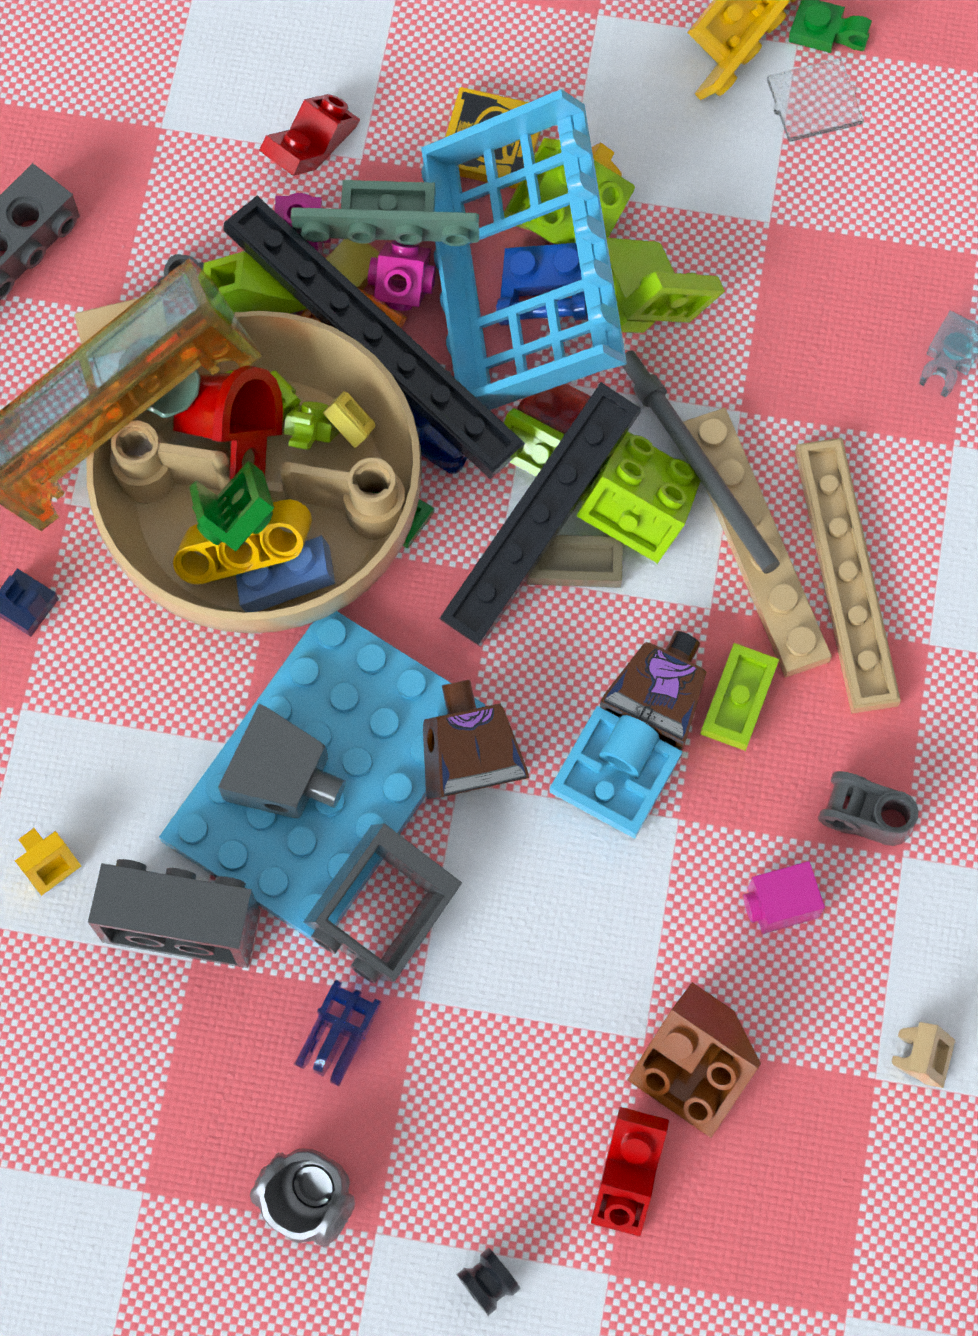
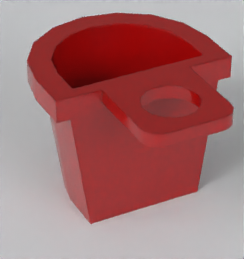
(237, 409)

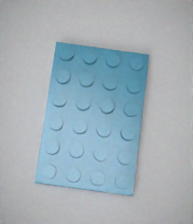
(370, 715)

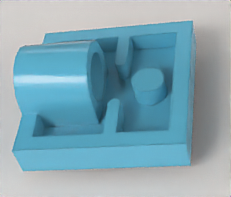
(616, 770)

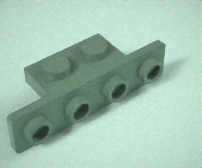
(386, 213)

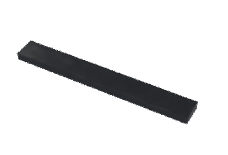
(343, 306)

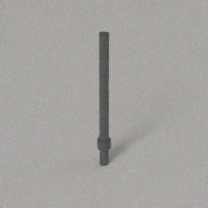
(652, 394)

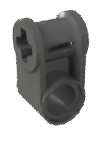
(865, 809)

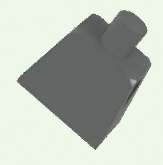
(279, 768)

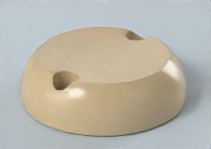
(145, 472)

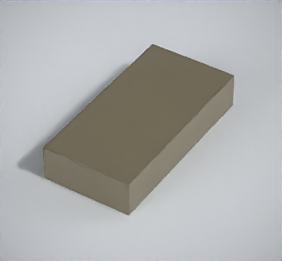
(580, 562)

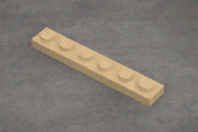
(778, 594)

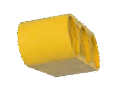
(264, 549)

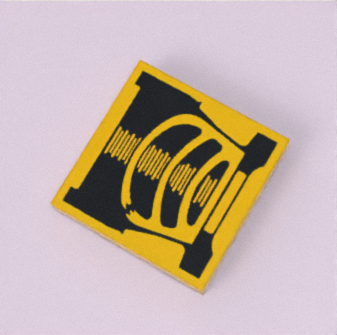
(475, 107)

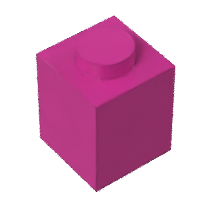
(783, 898)

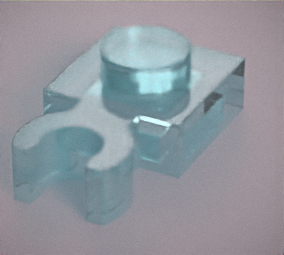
(952, 349)

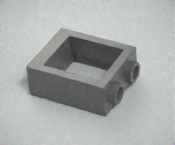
(413, 864)

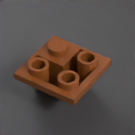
(697, 1061)

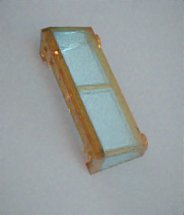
(111, 383)

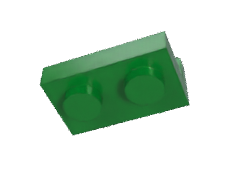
(237, 510)

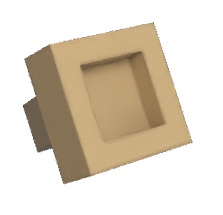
(929, 1054)

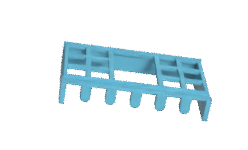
(456, 268)

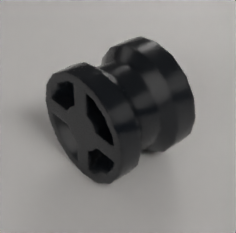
(488, 1281)

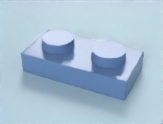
(288, 579)

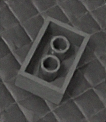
(174, 913)

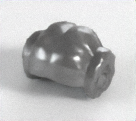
(304, 1196)

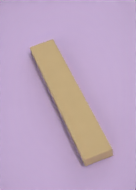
(847, 576)

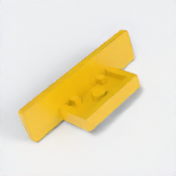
(732, 35)

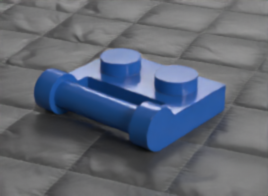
(539, 271)

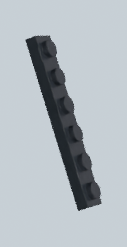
(540, 514)

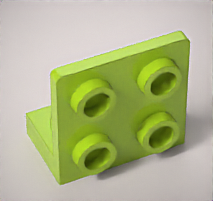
(558, 225)
(650, 287)
(641, 497)

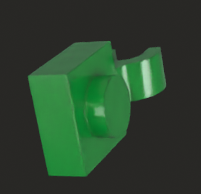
(822, 25)

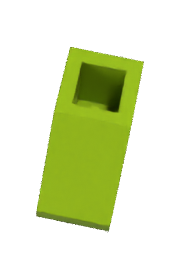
(249, 285)

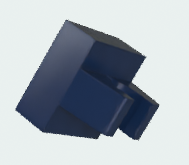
(25, 601)

